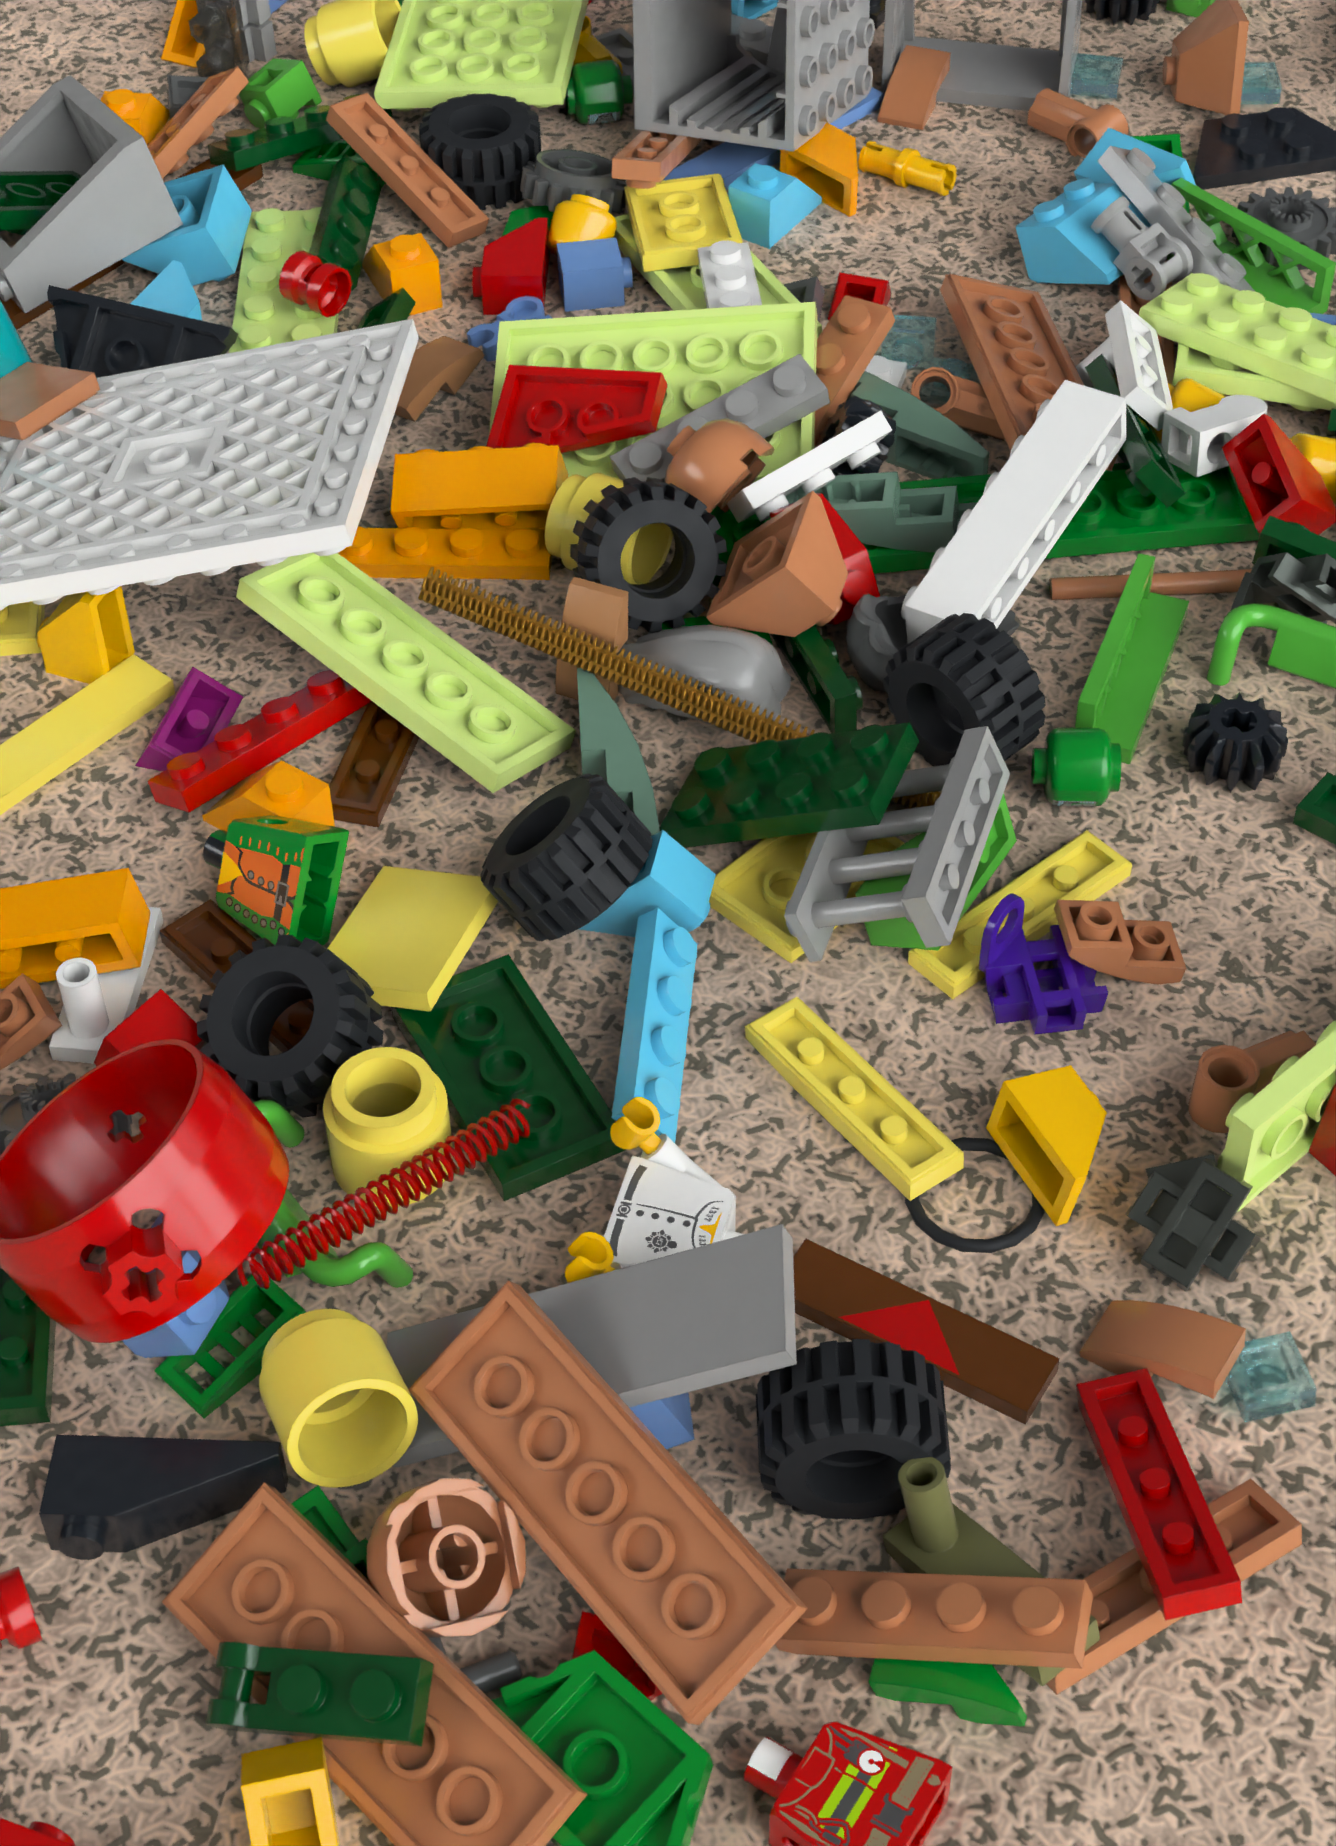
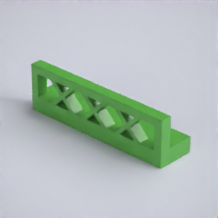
(1277, 284)
(1131, 660)

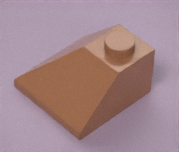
(1210, 59)
(783, 574)

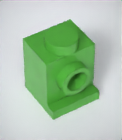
(278, 91)

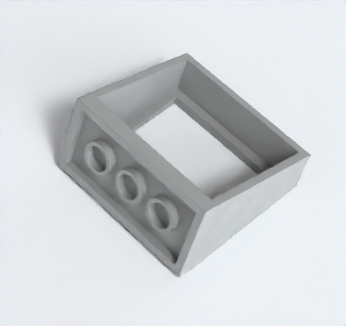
(987, 72)
(103, 216)

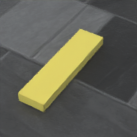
(79, 727)
(1076, 871)
(855, 1098)

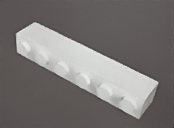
(1021, 510)

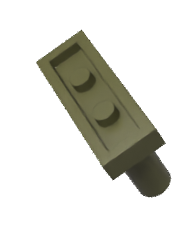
(947, 1541)

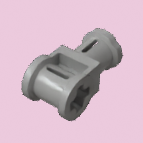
(1143, 250)

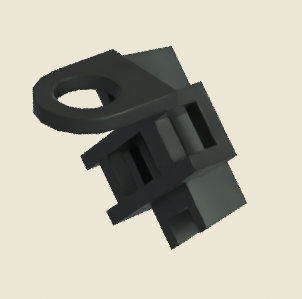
(1293, 583)
(1191, 1220)

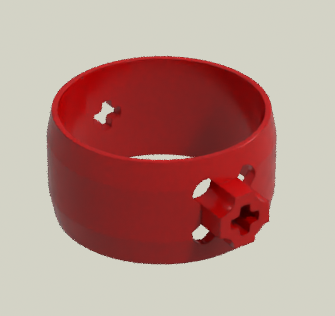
(74, 1186)

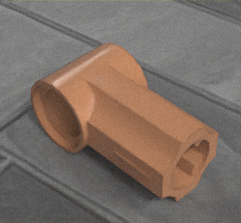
(1073, 121)
(967, 402)
(1231, 1072)

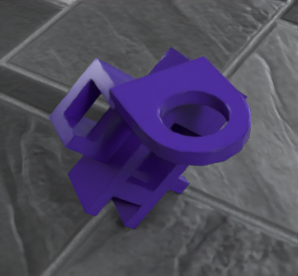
(1031, 992)

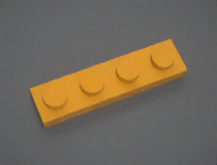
(458, 552)

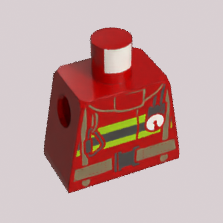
(849, 1790)

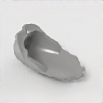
(719, 657)

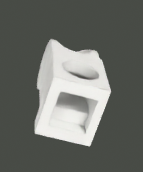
(1196, 437)

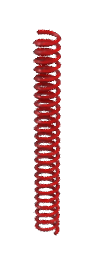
(284, 1261)

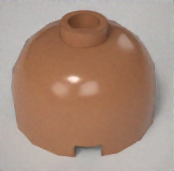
(716, 461)
(447, 1557)

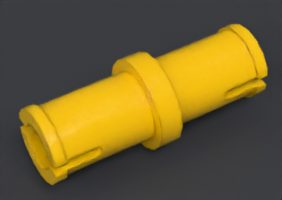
(907, 168)

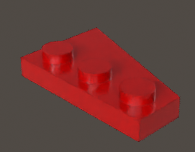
(575, 406)

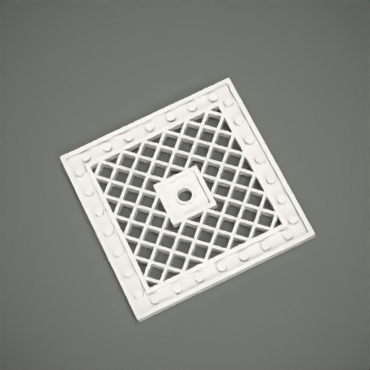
(201, 466)

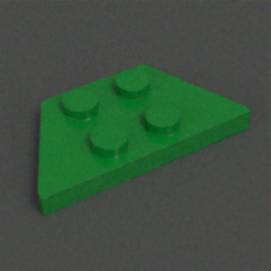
(619, 1748)

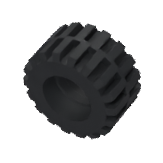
(482, 145)
(694, 558)
(964, 679)
(566, 857)
(257, 993)
(846, 1426)

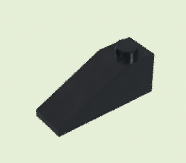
(143, 1489)

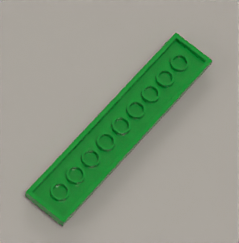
(1108, 521)

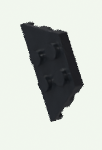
(1263, 148)
(124, 337)

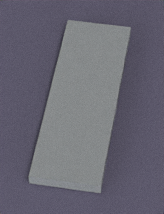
(649, 1325)

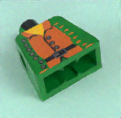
(279, 875)

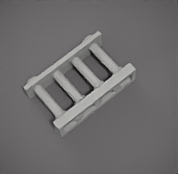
(938, 868)

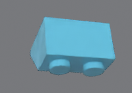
(211, 232)
(1060, 240)

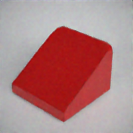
(860, 287)

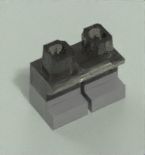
(232, 34)

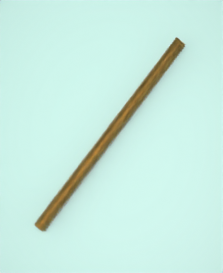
(617, 667)

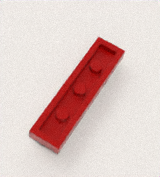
(250, 746)
(1158, 1495)

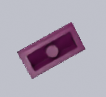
(191, 720)

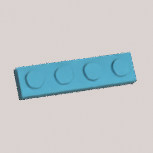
(656, 1019)

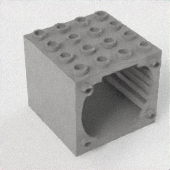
(705, 85)

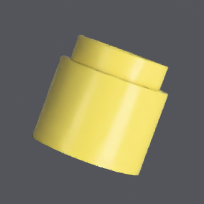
(350, 39)
(642, 552)
(383, 1113)
(336, 1398)

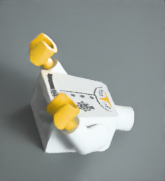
(661, 1206)

